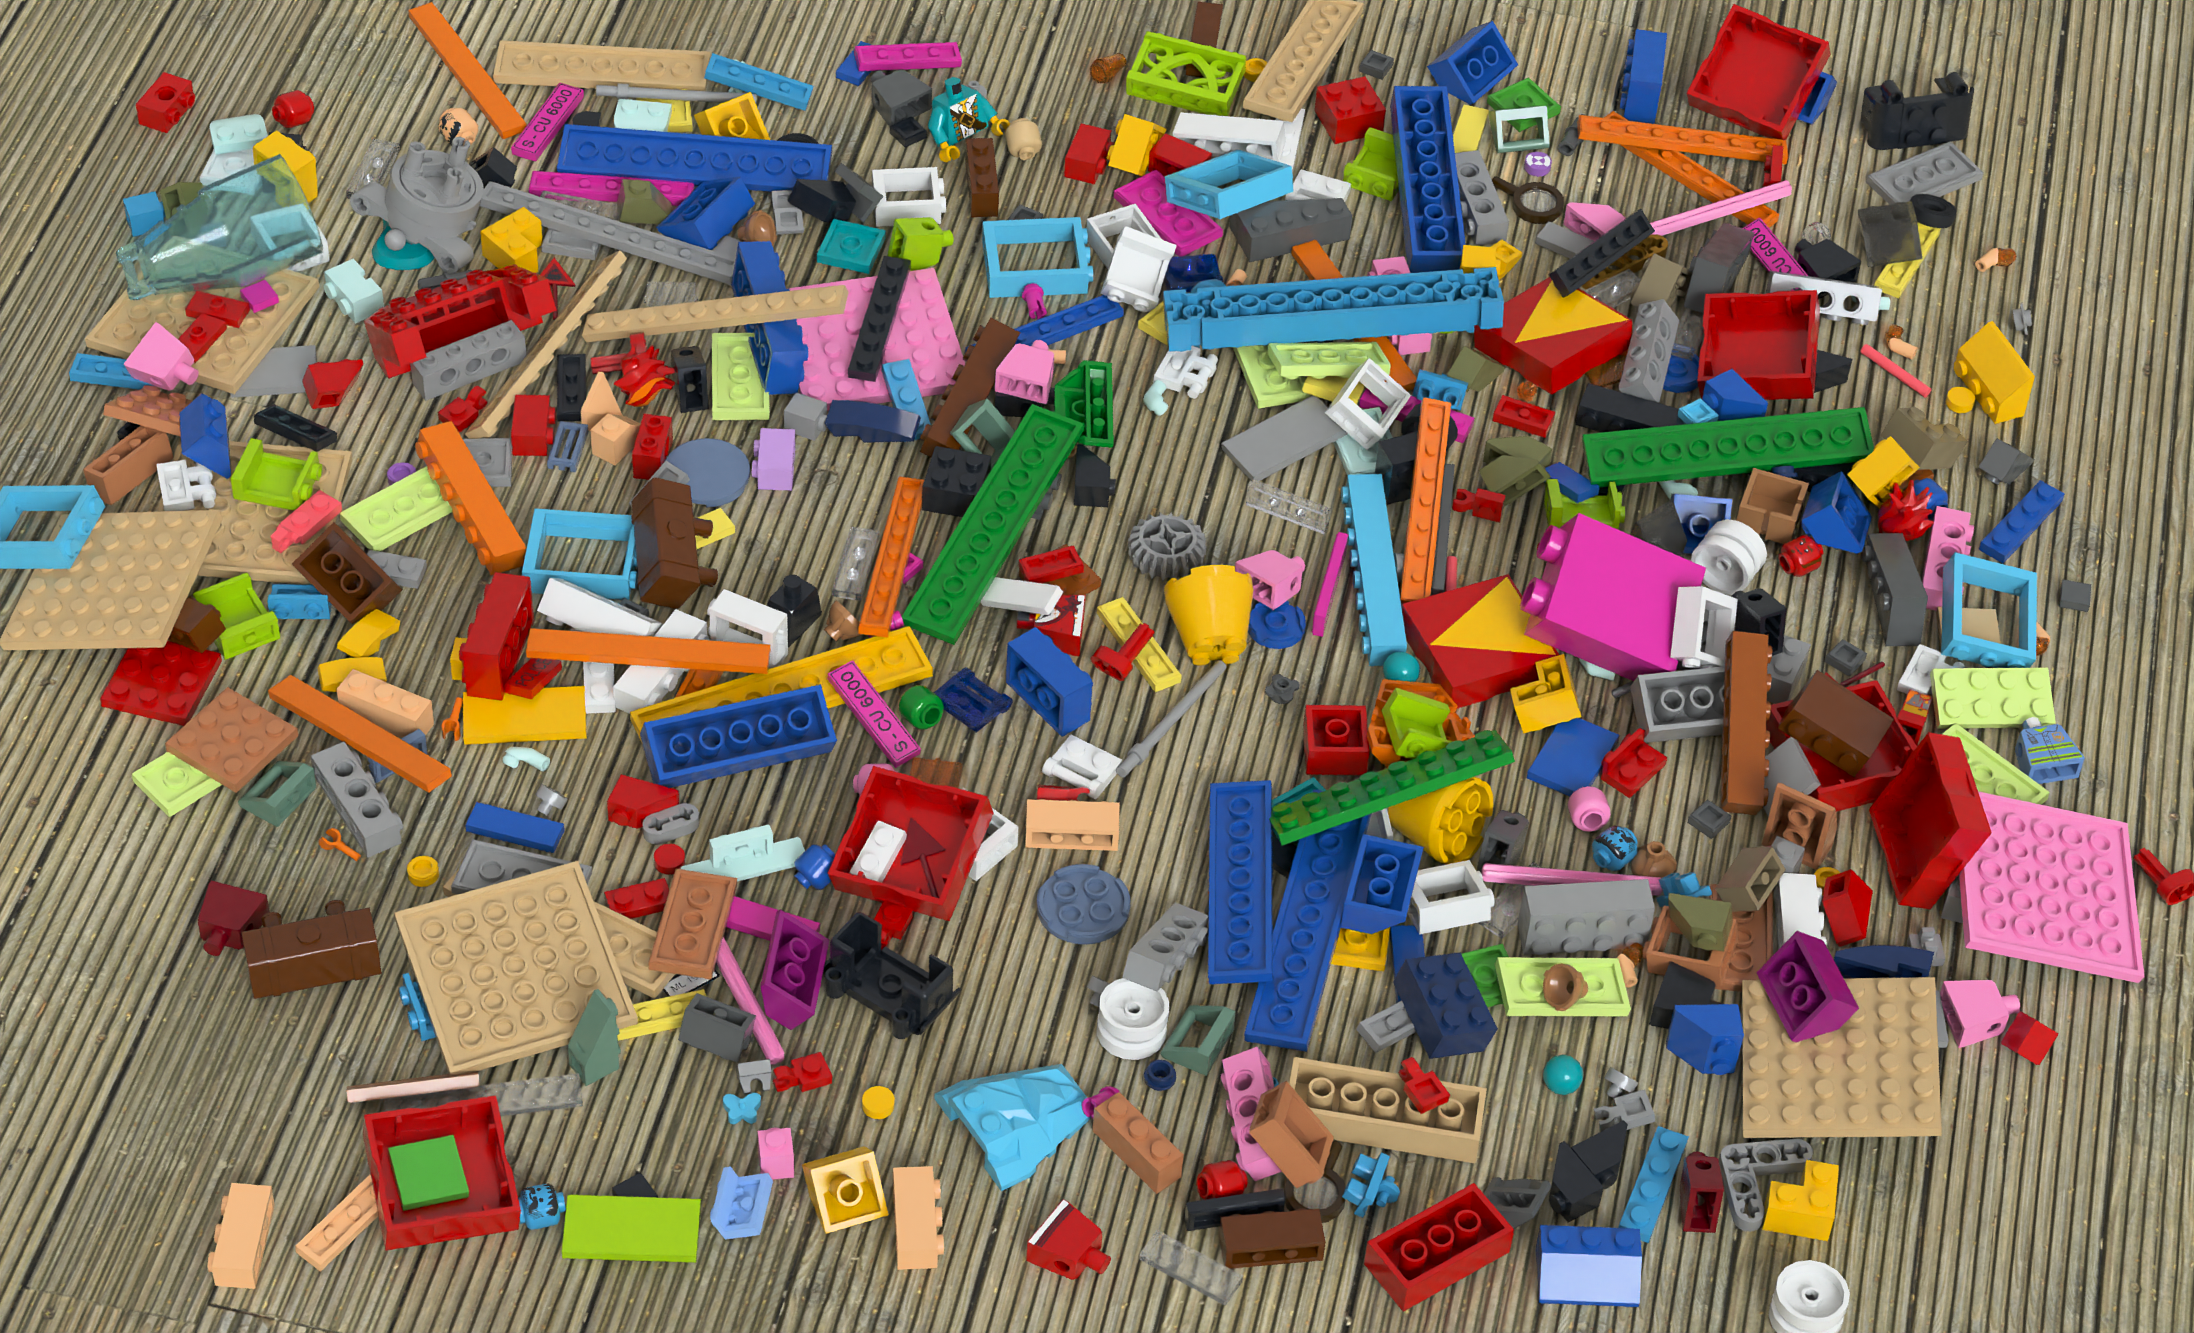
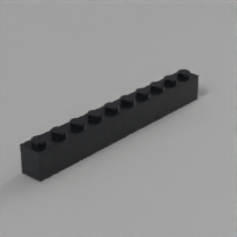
(1616, 411)

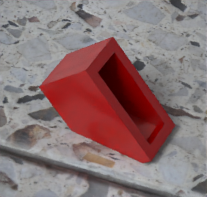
(636, 799)

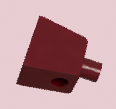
(227, 913)
(1702, 1177)

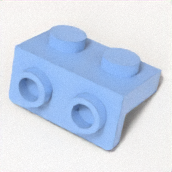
(740, 1204)

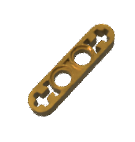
(1645, 249)

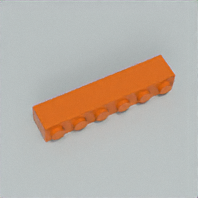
(470, 498)

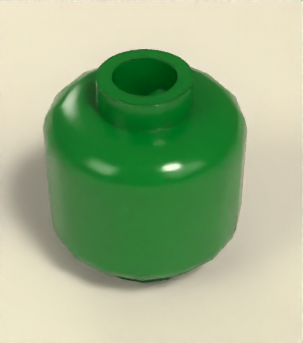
(921, 707)

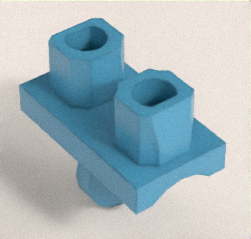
(1440, 388)
(1683, 885)
(1364, 1194)

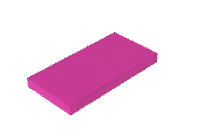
(1173, 223)

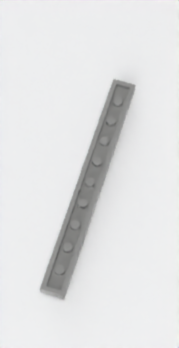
(611, 233)

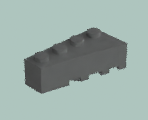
(1279, 225)
(1717, 264)
(1896, 588)

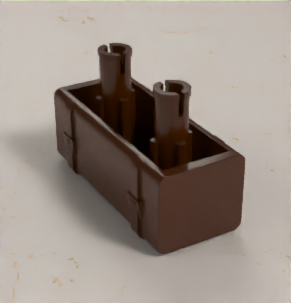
(668, 544)
(311, 951)

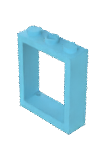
(1199, 191)
(1036, 231)
(581, 525)
(58, 554)
(1996, 577)

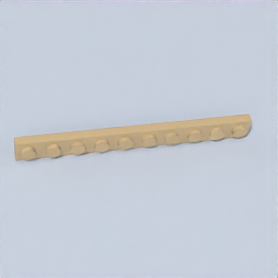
(716, 313)
(542, 352)

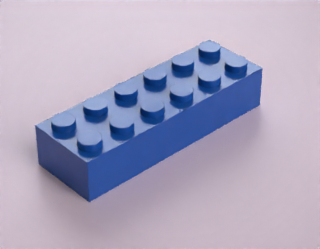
(776, 344)
(738, 737)

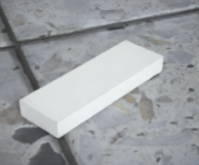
(1022, 596)

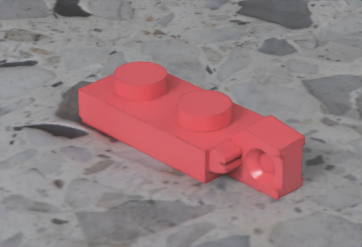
(305, 521)

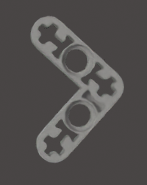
(1746, 1172)

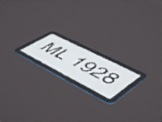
(684, 984)

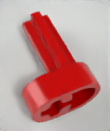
(613, 362)
(1118, 663)
(2170, 887)

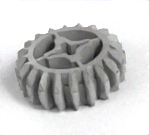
(1166, 546)

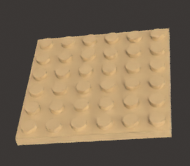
(233, 354)
(246, 527)
(120, 587)
(511, 967)
(1853, 1082)

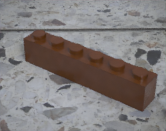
(971, 385)

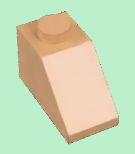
(614, 437)

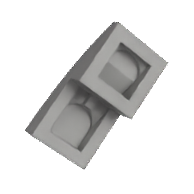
(786, 216)

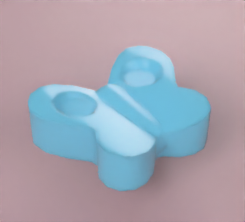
(742, 1108)

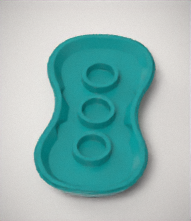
(407, 258)

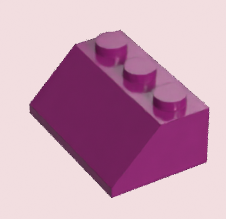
(793, 971)
(1807, 988)

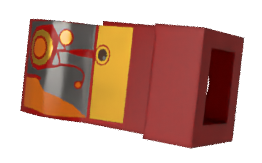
(1915, 712)

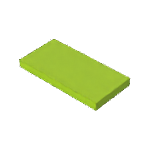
(631, 1228)

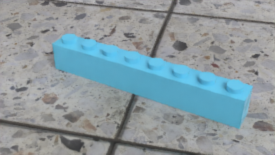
(1374, 567)

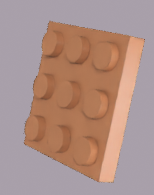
(149, 409)
(231, 739)

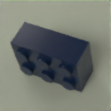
(1445, 1005)

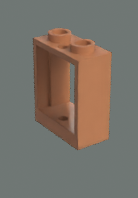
(1658, 962)
(1291, 1135)

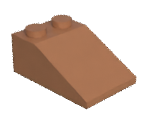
(1801, 822)

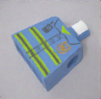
(2047, 752)

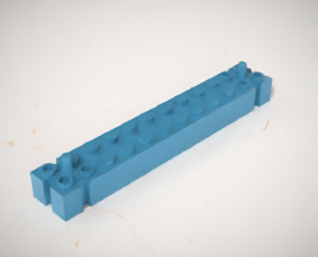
(1333, 309)

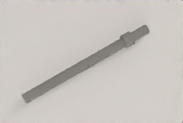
(623, 91)
(1140, 752)

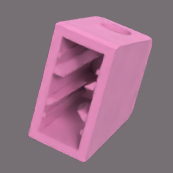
(161, 360)
(1026, 372)
(1273, 576)
(1976, 1010)

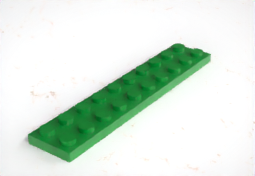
(1727, 447)
(992, 524)

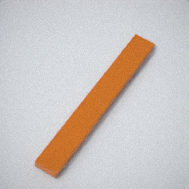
(467, 70)
(1677, 138)
(1698, 179)
(1319, 266)
(1425, 500)
(892, 558)
(648, 651)
(360, 733)

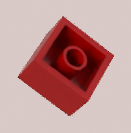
(1349, 109)
(1335, 740)

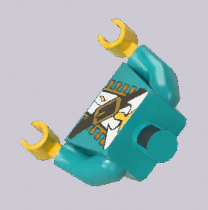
(959, 115)

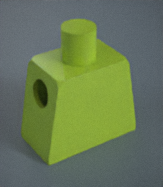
(918, 241)

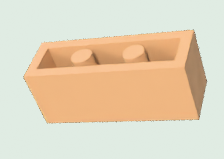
(385, 704)
(1072, 825)
(917, 1217)
(241, 1235)

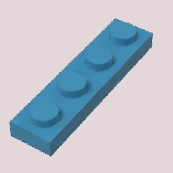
(758, 82)
(1654, 1182)

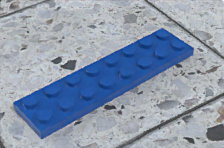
(1240, 883)

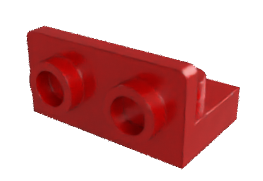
(1631, 764)

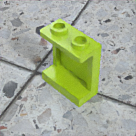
(1375, 166)
(274, 478)
(1604, 509)
(243, 615)
(1415, 723)

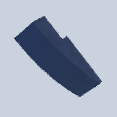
(871, 422)
(1883, 962)

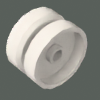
(1731, 556)
(1132, 1019)
(1809, 1299)

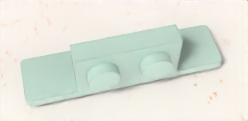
(748, 854)

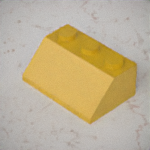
(1995, 374)

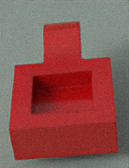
(463, 412)
(1483, 503)
(1060, 793)
(894, 921)
(806, 1071)
(1422, 1089)

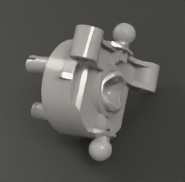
(427, 202)

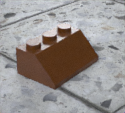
(346, 575)
(1835, 723)

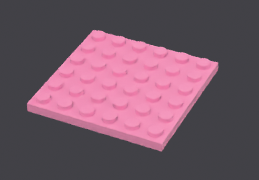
(918, 333)
(2053, 890)

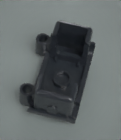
(1917, 120)
(885, 979)

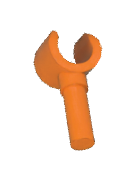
(452, 723)
(338, 844)

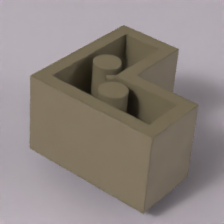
(1661, 281)
(1924, 442)

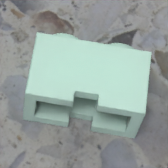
(353, 292)

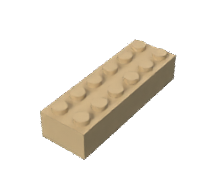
(1376, 1112)

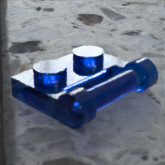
(1189, 270)
(969, 706)

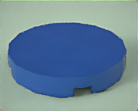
(1681, 378)
(1277, 627)

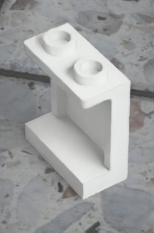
(1137, 269)

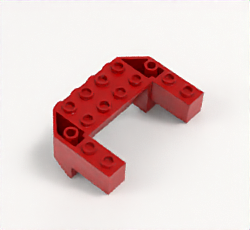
(454, 311)

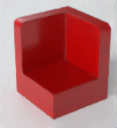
(2029, 1038)

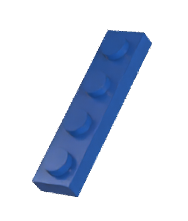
(2021, 521)

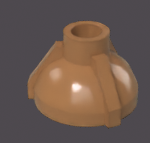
(758, 228)
(841, 623)
(1653, 861)
(1563, 986)

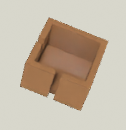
(1772, 505)

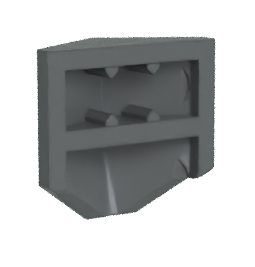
(1517, 1198)

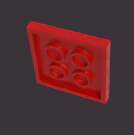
(161, 682)

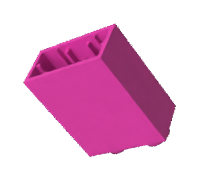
(1607, 597)

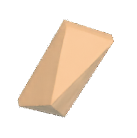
(599, 402)

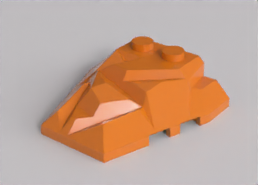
(1378, 734)

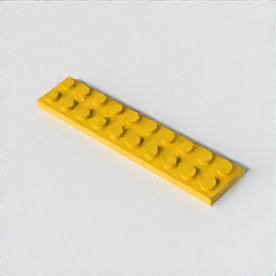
(882, 660)

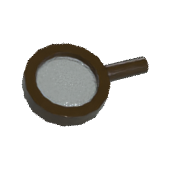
(1533, 201)
(1321, 1195)

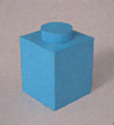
(143, 212)

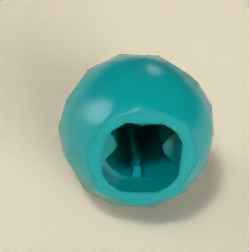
(1401, 667)
(1563, 1074)

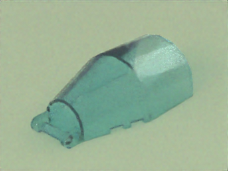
(226, 235)

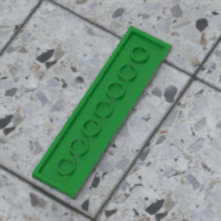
(1390, 786)

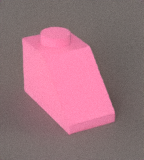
(1591, 219)

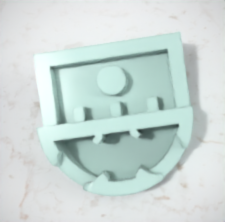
(642, 115)
(237, 133)

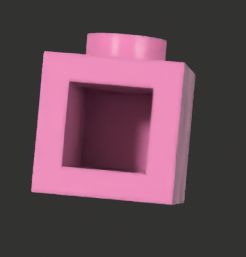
(776, 1153)

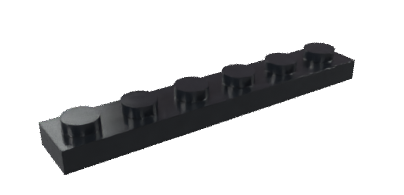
(1601, 253)
(879, 319)

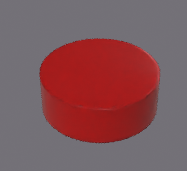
(668, 858)

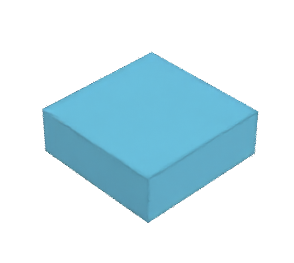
(1697, 413)

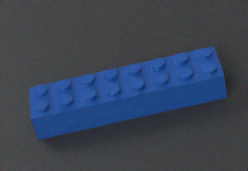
(1427, 178)

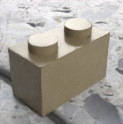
(1750, 878)

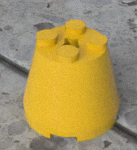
(1211, 612)
(1446, 820)

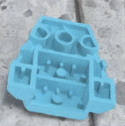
(1017, 1117)

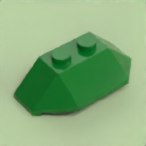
(1088, 398)

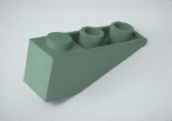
(594, 1044)

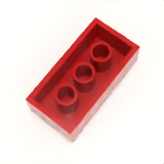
(497, 636)
(1438, 1247)

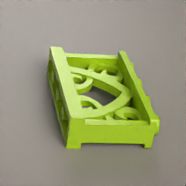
(1180, 52)

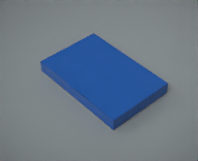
(1572, 756)

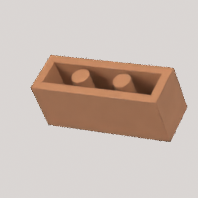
(128, 463)
(1137, 1142)

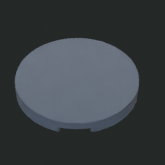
(715, 470)
(1083, 904)

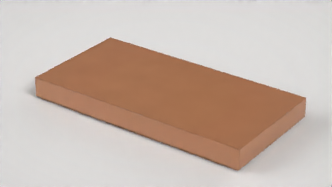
(693, 924)
(1753, 943)

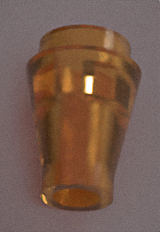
(1106, 68)

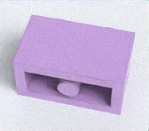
(775, 459)

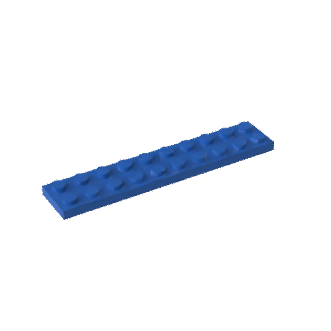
(691, 157)
(1305, 937)

